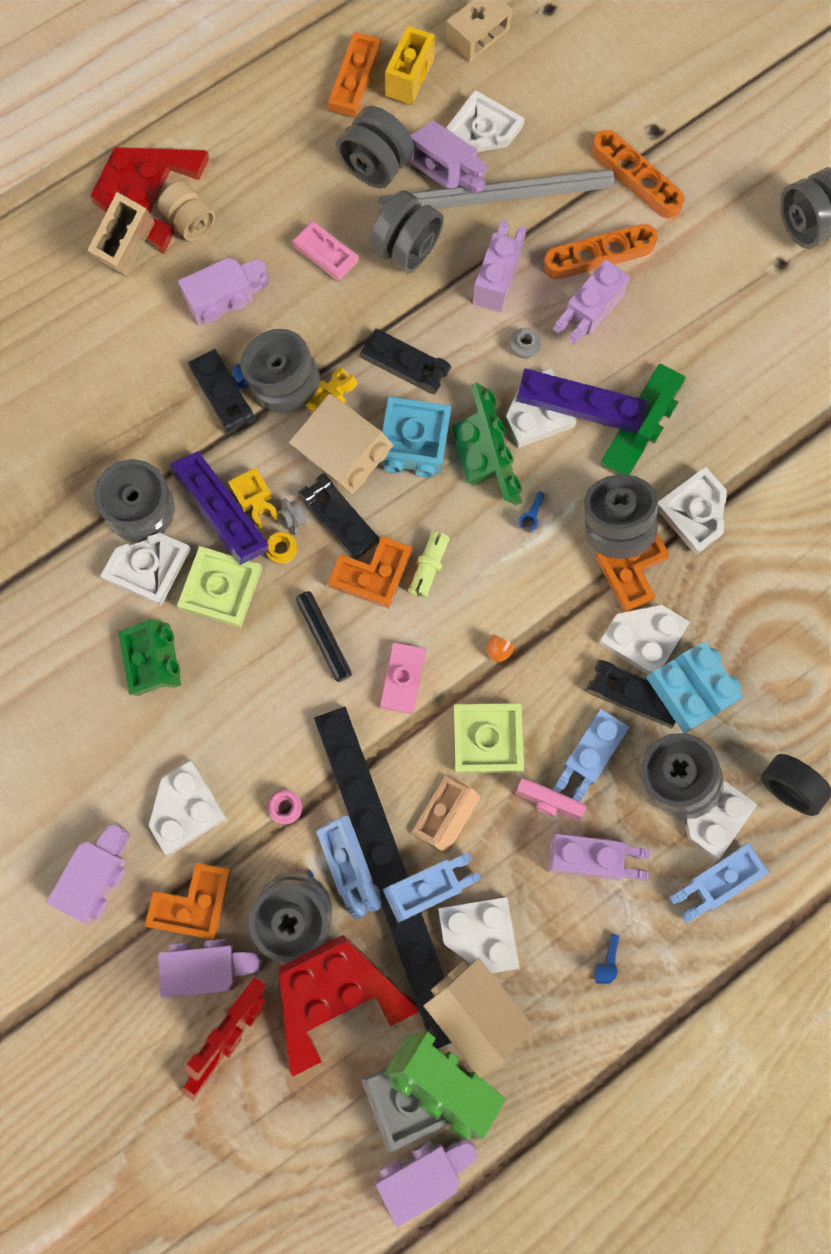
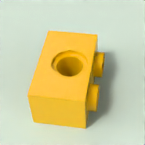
(409, 65)

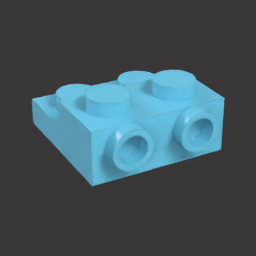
(417, 434)
(695, 686)

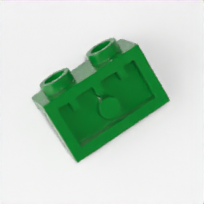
(149, 657)

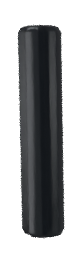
(323, 636)

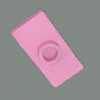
(325, 251)
(402, 678)
(550, 801)

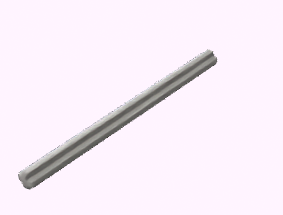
(513, 189)

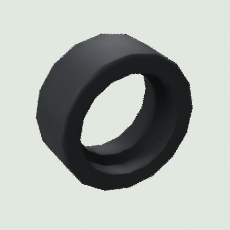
(796, 784)

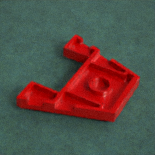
(140, 177)
(327, 985)
(225, 1038)

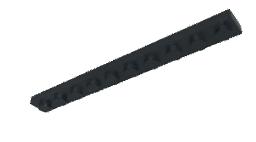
(381, 858)

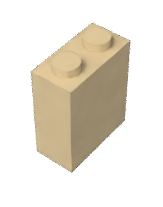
(121, 234)
(341, 443)
(478, 1016)

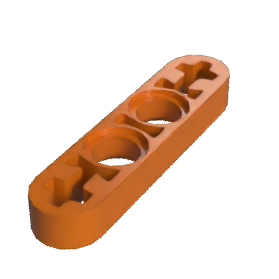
(633, 176)
(598, 247)

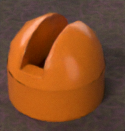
(499, 649)

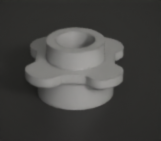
(291, 515)

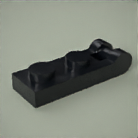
(404, 361)
(221, 391)
(339, 517)
(630, 693)

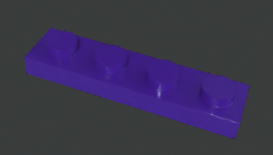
(581, 400)
(219, 508)

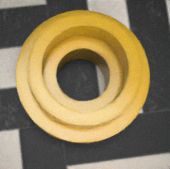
(281, 538)

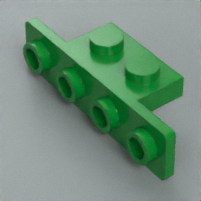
(661, 402)
(484, 448)

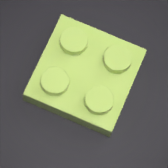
(219, 587)
(488, 738)

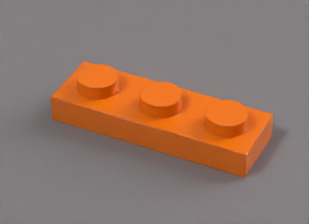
(354, 74)

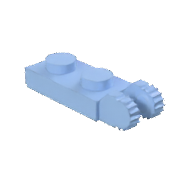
(592, 752)
(349, 867)
(722, 881)
(428, 888)

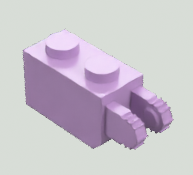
(447, 158)
(498, 268)
(222, 288)
(593, 301)
(594, 858)
(91, 876)
(205, 969)
(423, 1179)

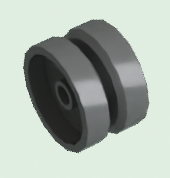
(375, 146)
(807, 209)
(406, 231)
(280, 370)
(134, 500)
(621, 516)
(677, 756)
(278, 933)

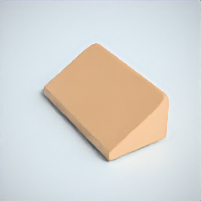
(446, 814)

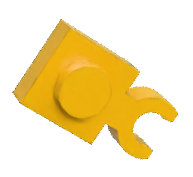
(340, 384)
(253, 493)

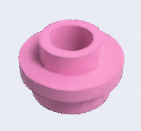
(282, 796)

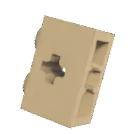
(477, 27)

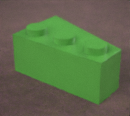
(444, 1086)

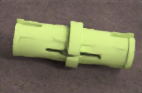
(429, 564)

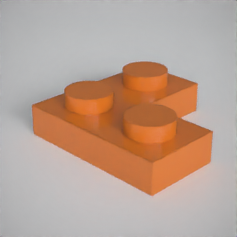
(627, 575)
(376, 581)
(199, 912)

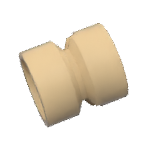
(186, 210)

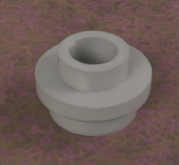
(525, 350)

